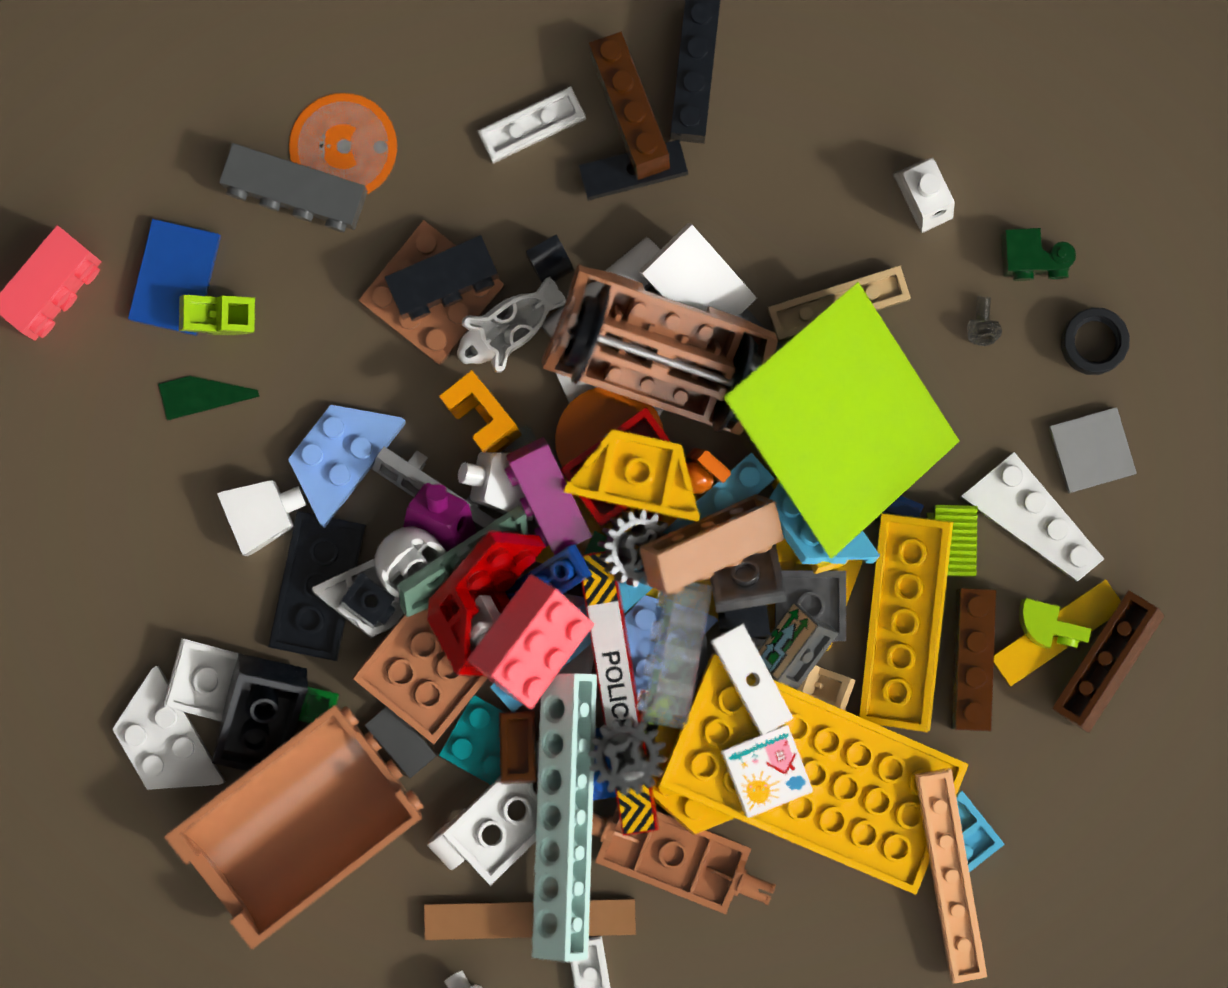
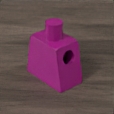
(441, 515)

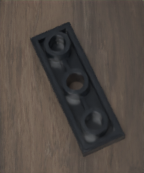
(612, 176)

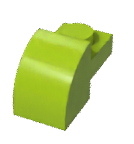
(217, 314)
(1041, 624)

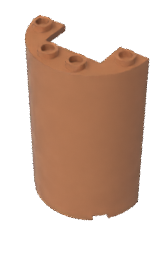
(297, 824)

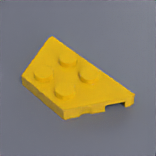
(638, 475)
(689, 813)

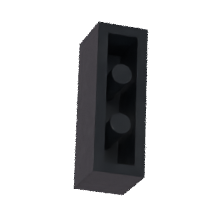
(442, 279)

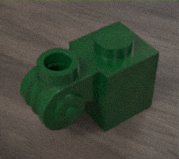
(1025, 256)

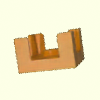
(472, 393)

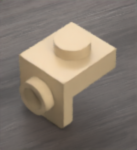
(828, 687)

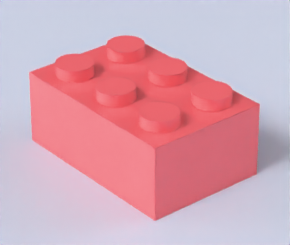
(47, 284)
(530, 641)

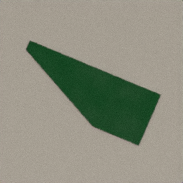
(196, 395)

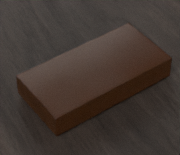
(518, 747)

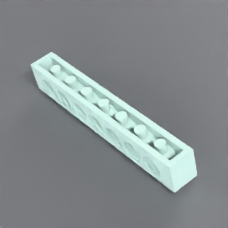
(564, 818)

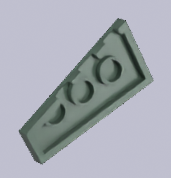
(420, 587)

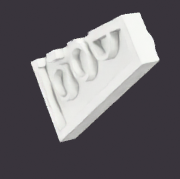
(1027, 511)

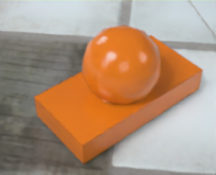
(705, 470)

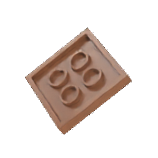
(442, 328)
(416, 678)

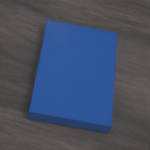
(174, 264)

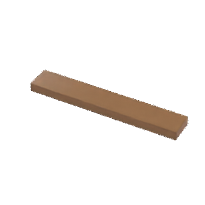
(515, 919)

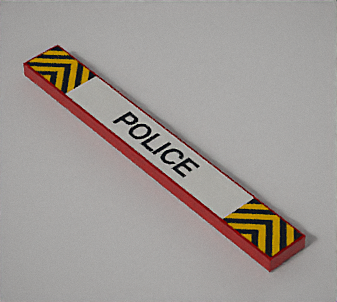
(616, 684)

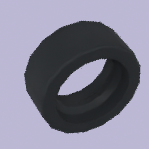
(1119, 330)

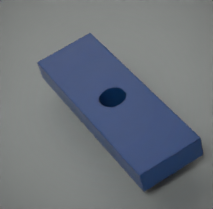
(560, 571)

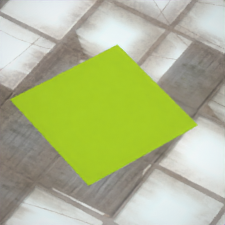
(842, 420)

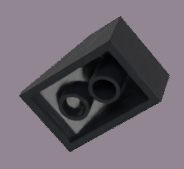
(259, 711)

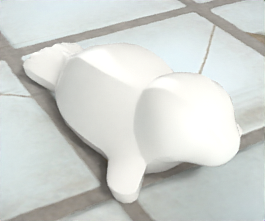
(507, 326)

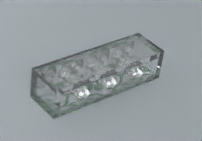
(675, 656)

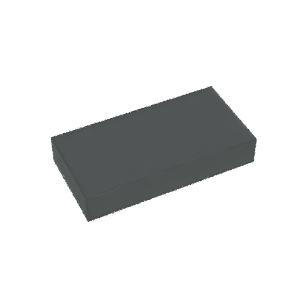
(401, 741)

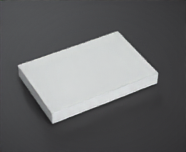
(696, 275)

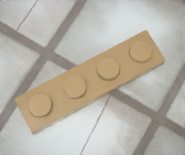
(882, 289)

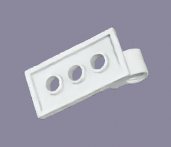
(463, 834)

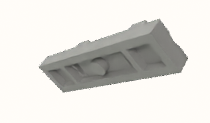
(411, 478)

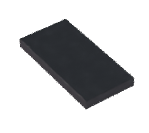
(315, 555)

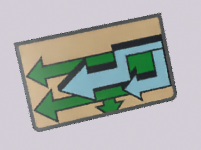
(796, 646)

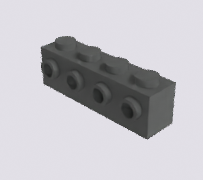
(293, 187)

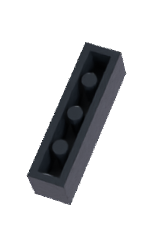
(695, 70)

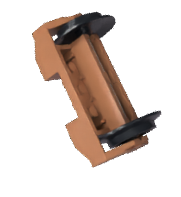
(696, 358)

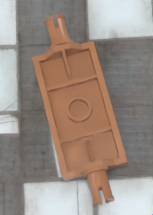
(688, 865)

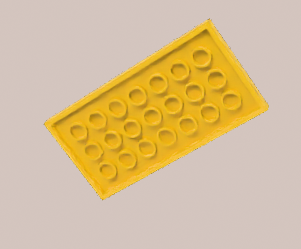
(859, 772)

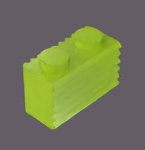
(963, 540)

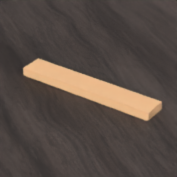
(951, 875)

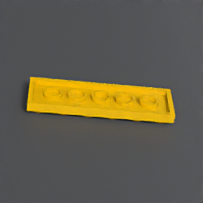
(906, 621)

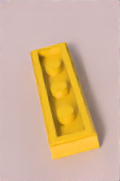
(1087, 610)

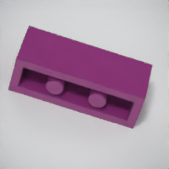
(544, 497)

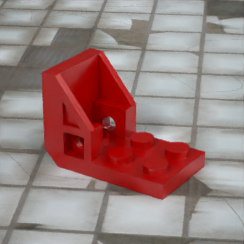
(485, 571)

